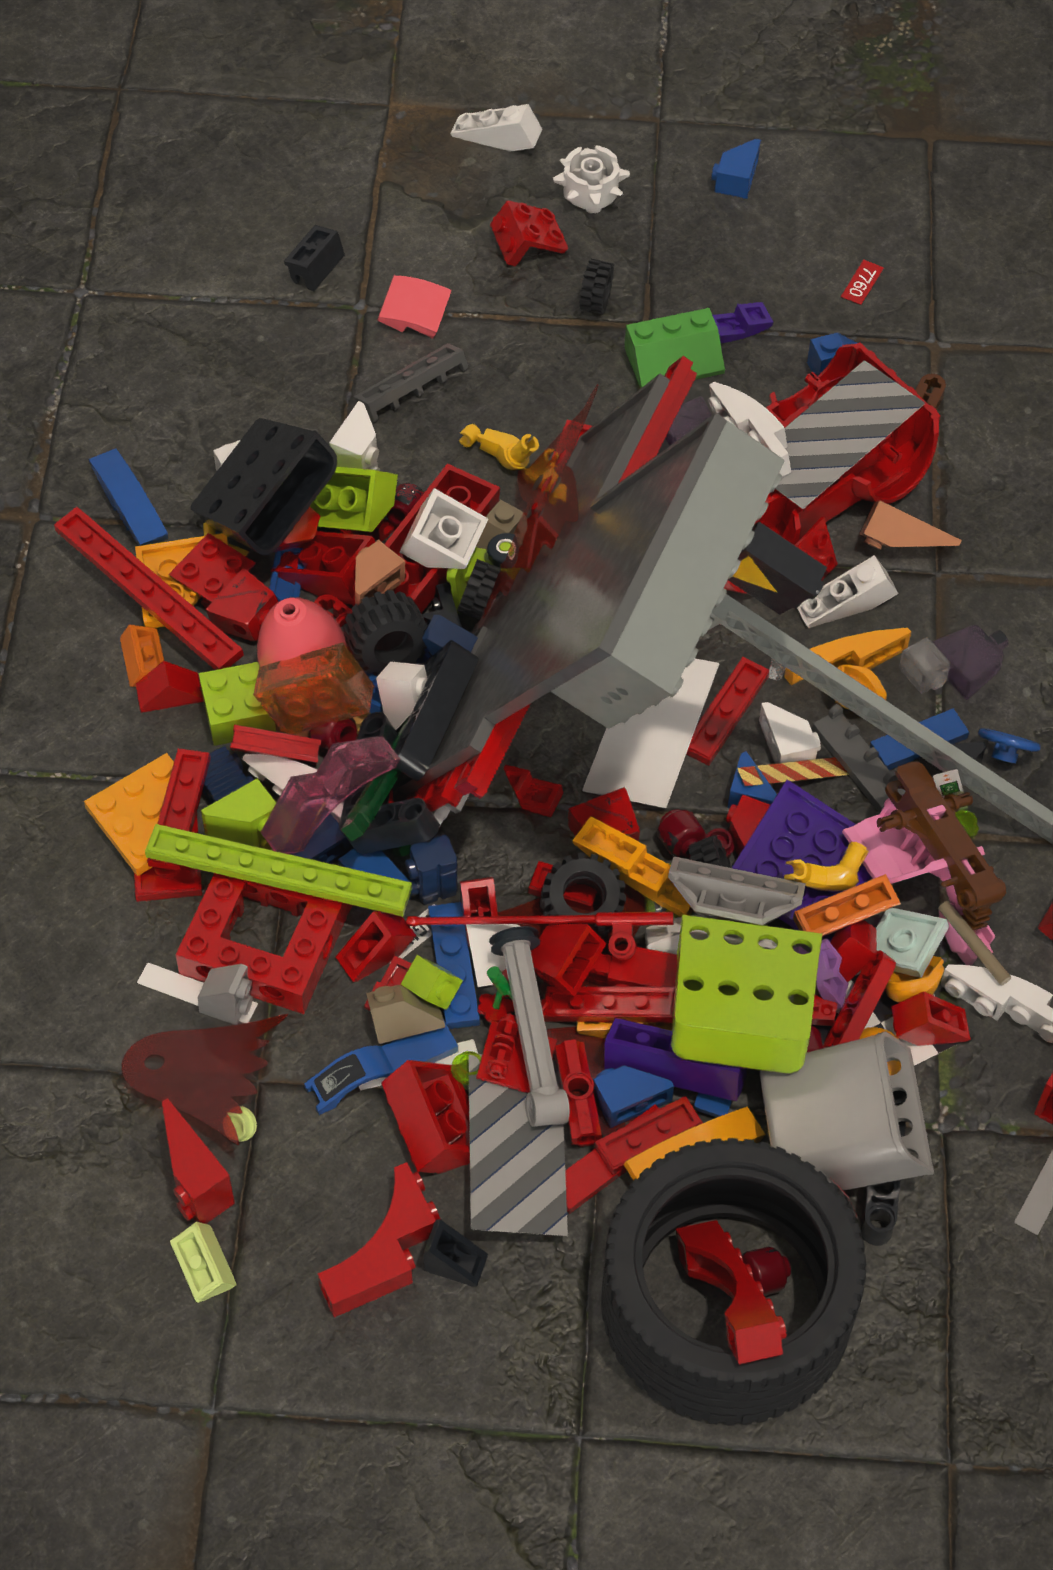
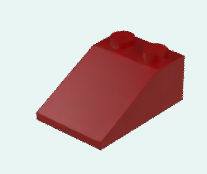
(327, 564)
(199, 1177)

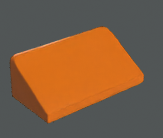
(140, 651)

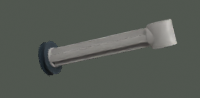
(546, 1101)

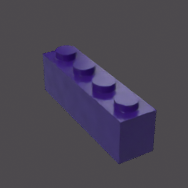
(651, 1052)

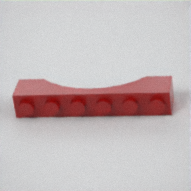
(750, 1320)

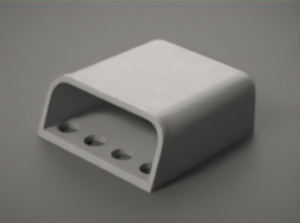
(845, 1116)

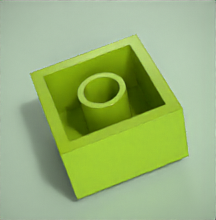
(231, 701)

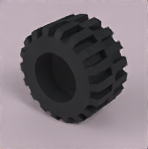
(385, 631)
(587, 872)

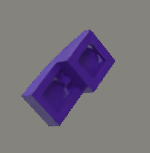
(744, 322)

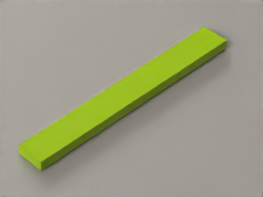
(279, 870)

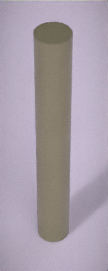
(974, 943)

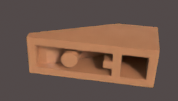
(895, 528)

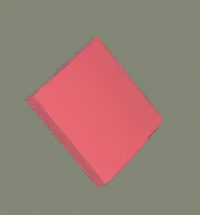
(414, 305)

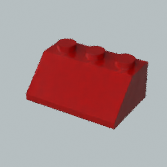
(430, 1115)

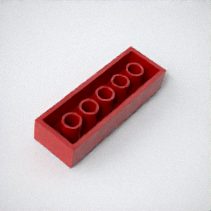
(463, 487)

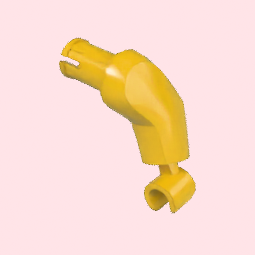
(505, 447)
(831, 878)

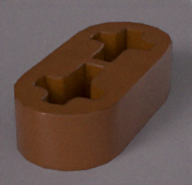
(937, 394)

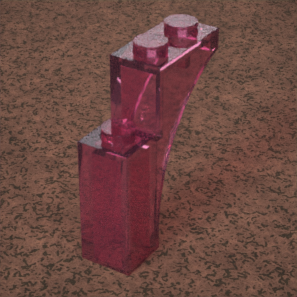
(315, 795)

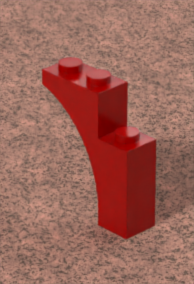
(385, 1259)

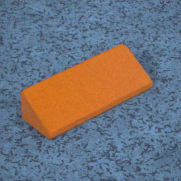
(847, 907)

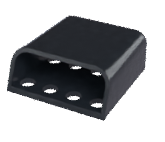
(266, 484)

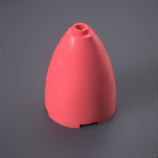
(296, 628)

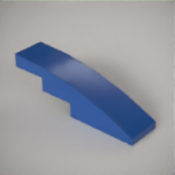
(128, 498)

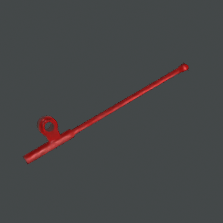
(621, 922)

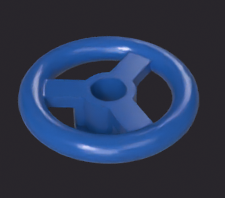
(1007, 744)

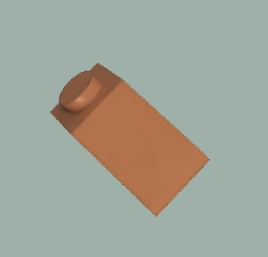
(377, 571)

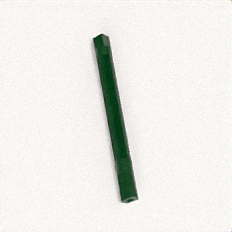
(371, 800)

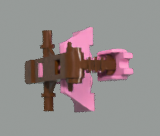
(921, 836)

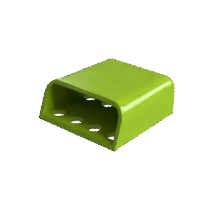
(744, 1000)

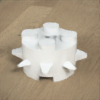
(591, 178)

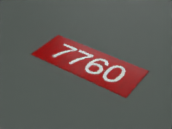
(862, 282)

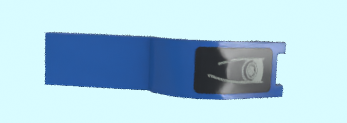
(377, 1062)

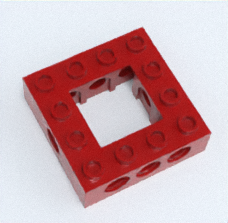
(275, 979)

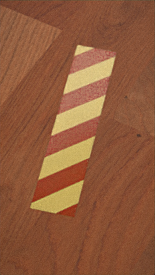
(792, 771)

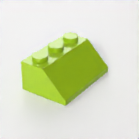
(355, 499)

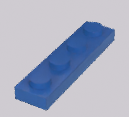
(453, 955)

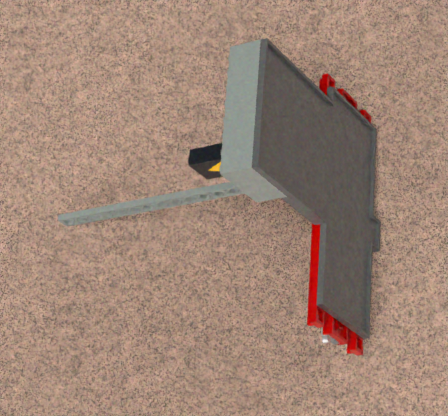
(637, 585)

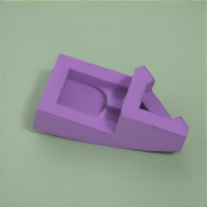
(829, 980)

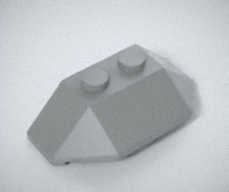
(734, 893)

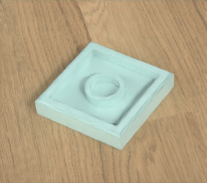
(910, 939)

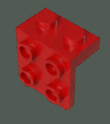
(522, 226)

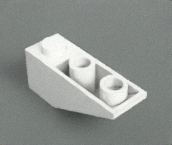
(502, 128)
(849, 594)

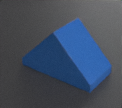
(760, 792)

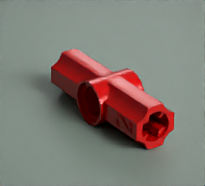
(575, 1074)

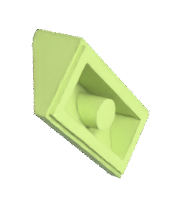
(202, 1262)

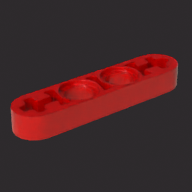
(861, 1000)

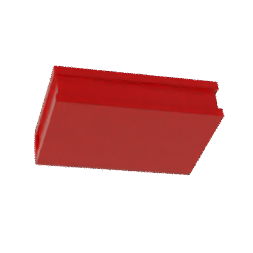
(276, 744)

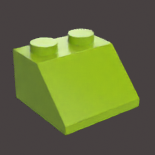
(240, 815)

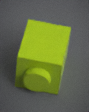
(431, 982)

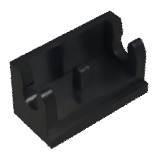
(315, 256)

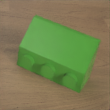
(662, 341)

